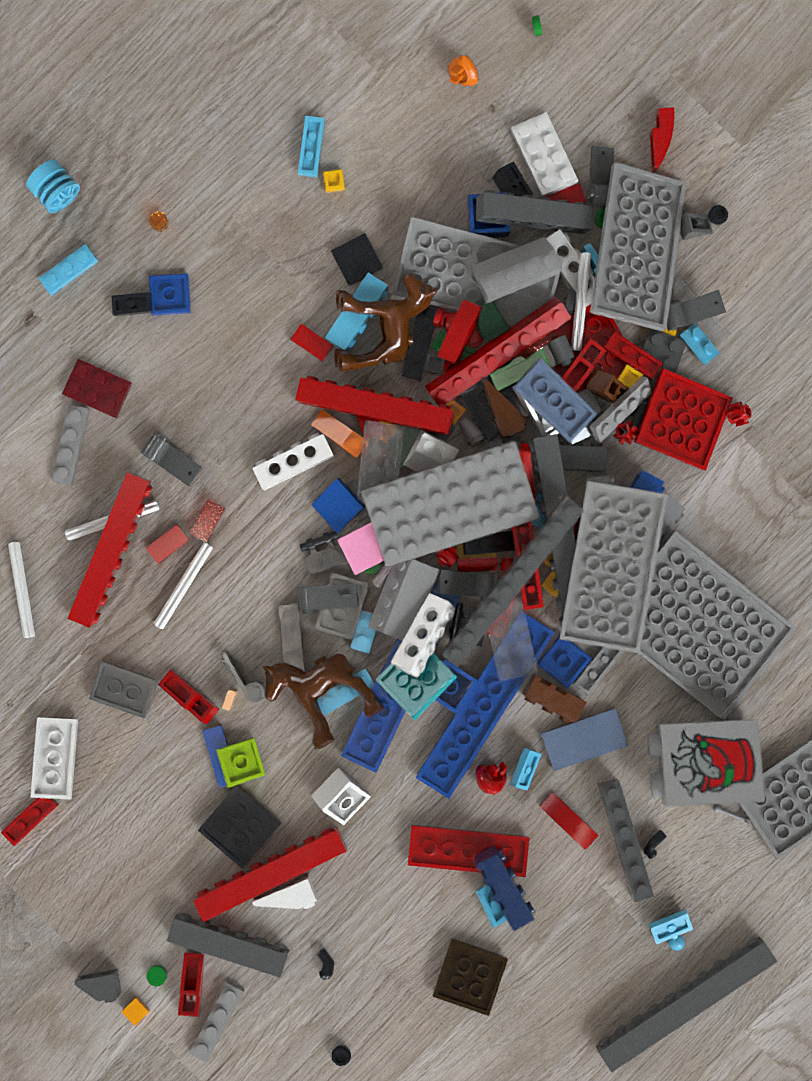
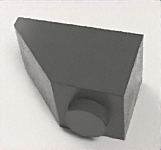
(101, 985)

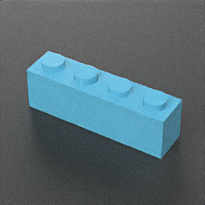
(350, 324)

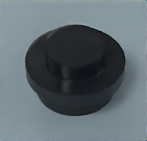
(718, 214)
(341, 1055)

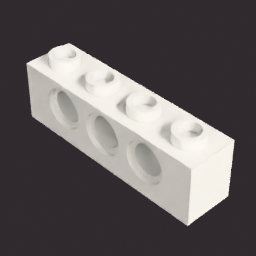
(562, 241)
(322, 454)
(422, 625)

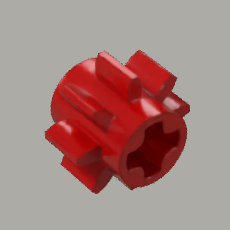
(739, 414)
(623, 437)
(447, 556)

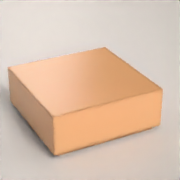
(229, 699)

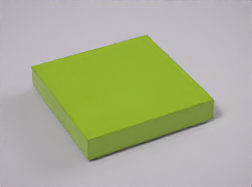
(240, 762)

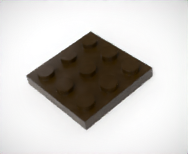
(470, 977)

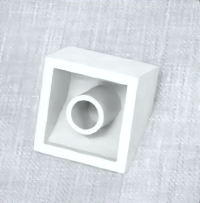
(429, 452)
(340, 796)

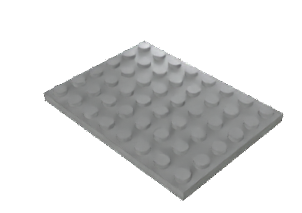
(707, 627)

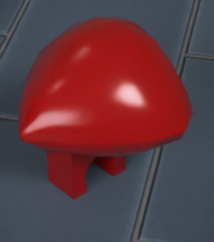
(491, 778)

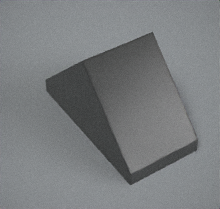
(695, 225)

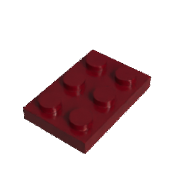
(97, 388)

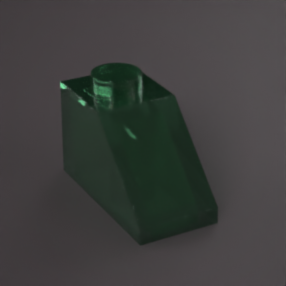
(491, 322)

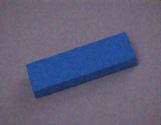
(216, 739)

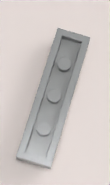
(621, 409)
(70, 445)
(216, 1021)

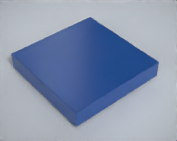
(170, 294)
(338, 505)
(564, 661)

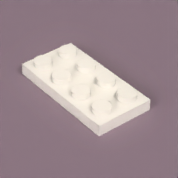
(544, 155)
(54, 758)

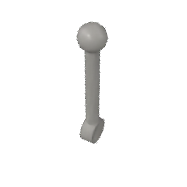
(717, 808)

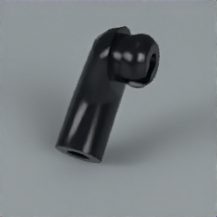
(653, 842)
(328, 964)

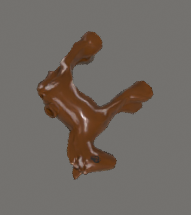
(393, 323)
(314, 684)

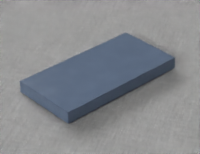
(554, 400)
(584, 739)

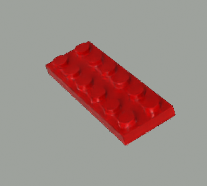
(456, 848)

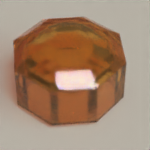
(159, 221)

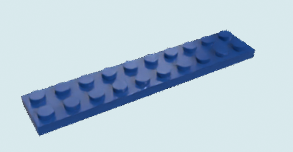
(475, 721)
(374, 734)

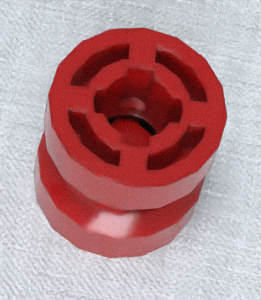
(443, 318)

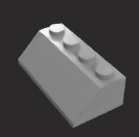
(516, 269)
(403, 597)

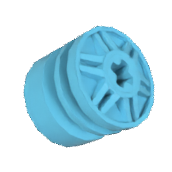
(52, 186)

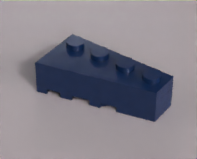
(504, 887)

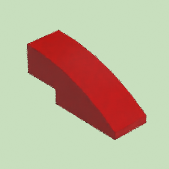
(661, 136)
(460, 331)
(583, 364)
(188, 697)
(569, 820)
(191, 985)

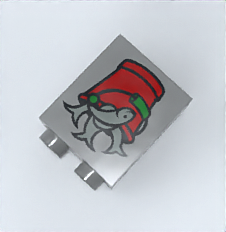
(707, 763)

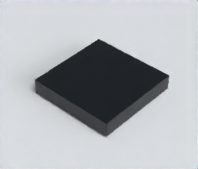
(356, 259)

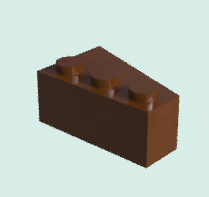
(553, 699)

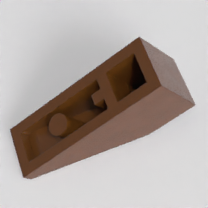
(607, 387)
(505, 414)

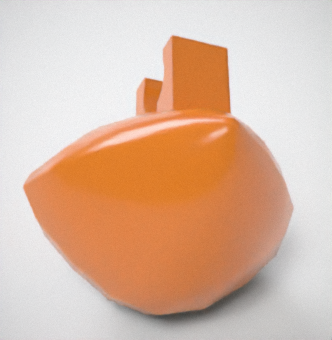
(463, 71)

